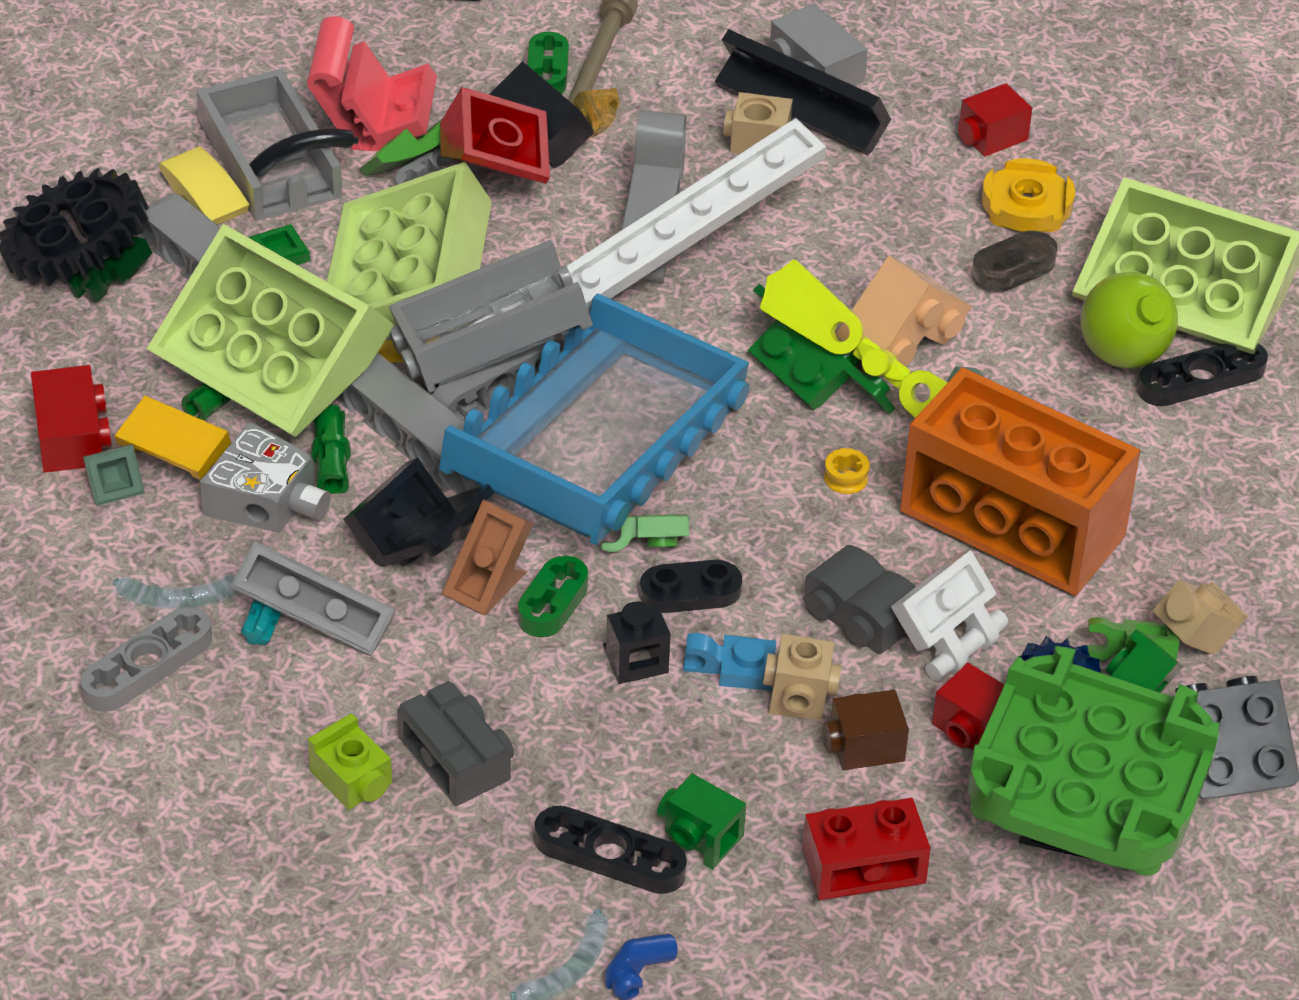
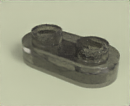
(1009, 261)

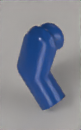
(632, 957)

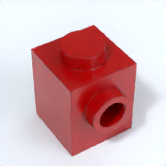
(994, 120)
(966, 705)

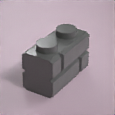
(455, 742)

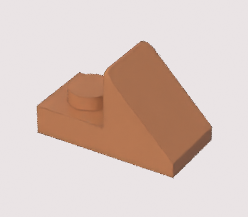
(488, 558)

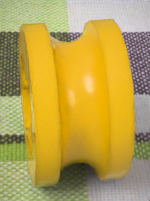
(850, 481)

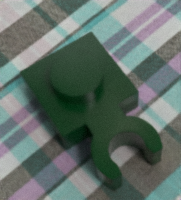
(116, 270)

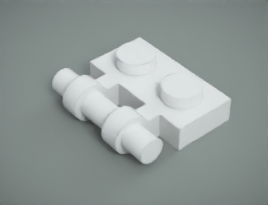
(944, 601)

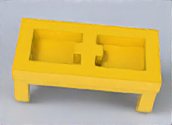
(173, 436)

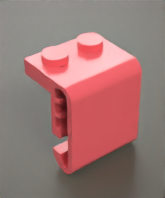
(361, 93)

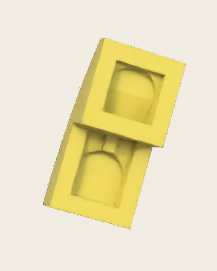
(204, 184)

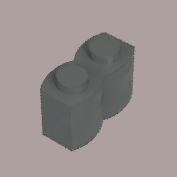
(858, 597)

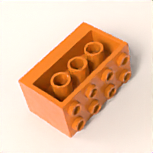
(1019, 480)

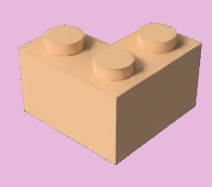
(904, 307)

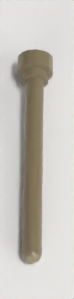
(614, 15)

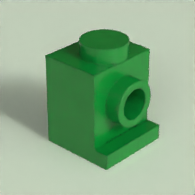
(1144, 665)
(703, 818)

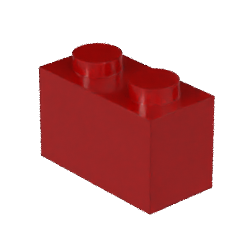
(68, 416)

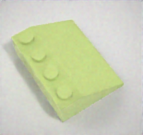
(410, 237)
(1214, 262)
(268, 332)

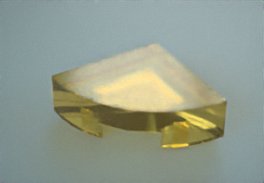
(598, 107)

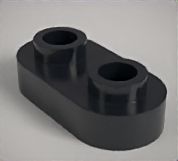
(691, 585)

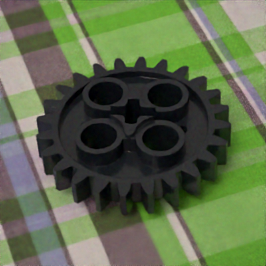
(42, 243)

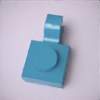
(738, 661)

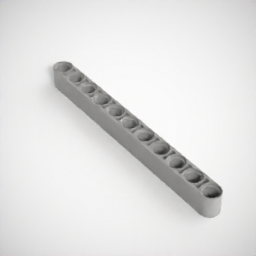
(381, 394)

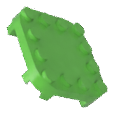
(1092, 762)

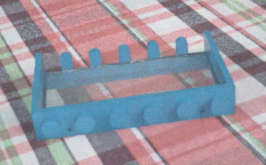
(598, 419)

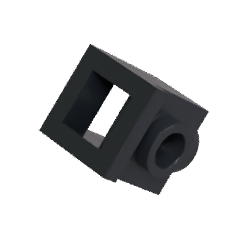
(634, 630)

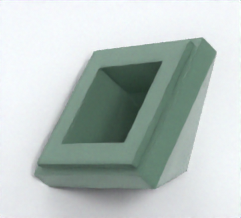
(113, 475)

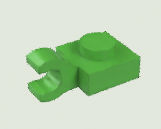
(659, 530)
(1119, 634)

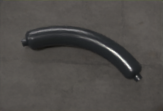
(299, 143)

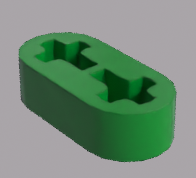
(555, 64)
(561, 600)

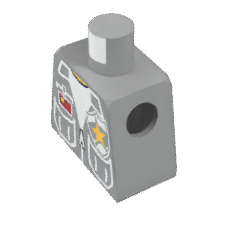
(262, 482)

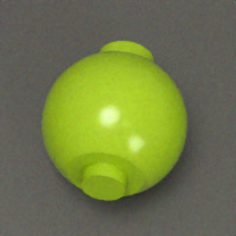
(1129, 320)

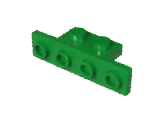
(811, 369)

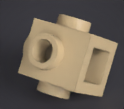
(801, 676)

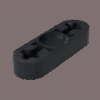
(1187, 387)
(600, 832)

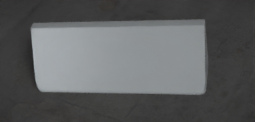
(313, 598)

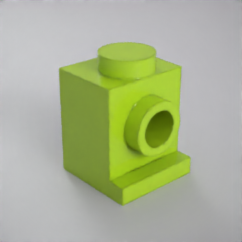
(349, 762)

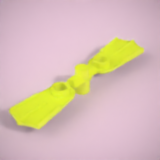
(815, 312)

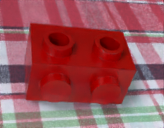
(865, 848)

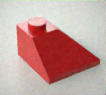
(496, 135)

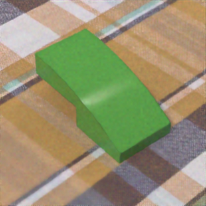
(402, 150)

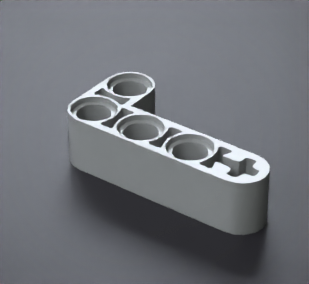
(656, 168)

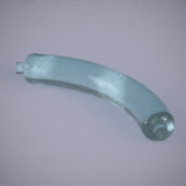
(175, 597)
(571, 970)

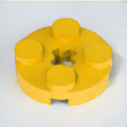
(1044, 211)

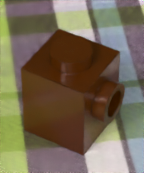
(867, 730)

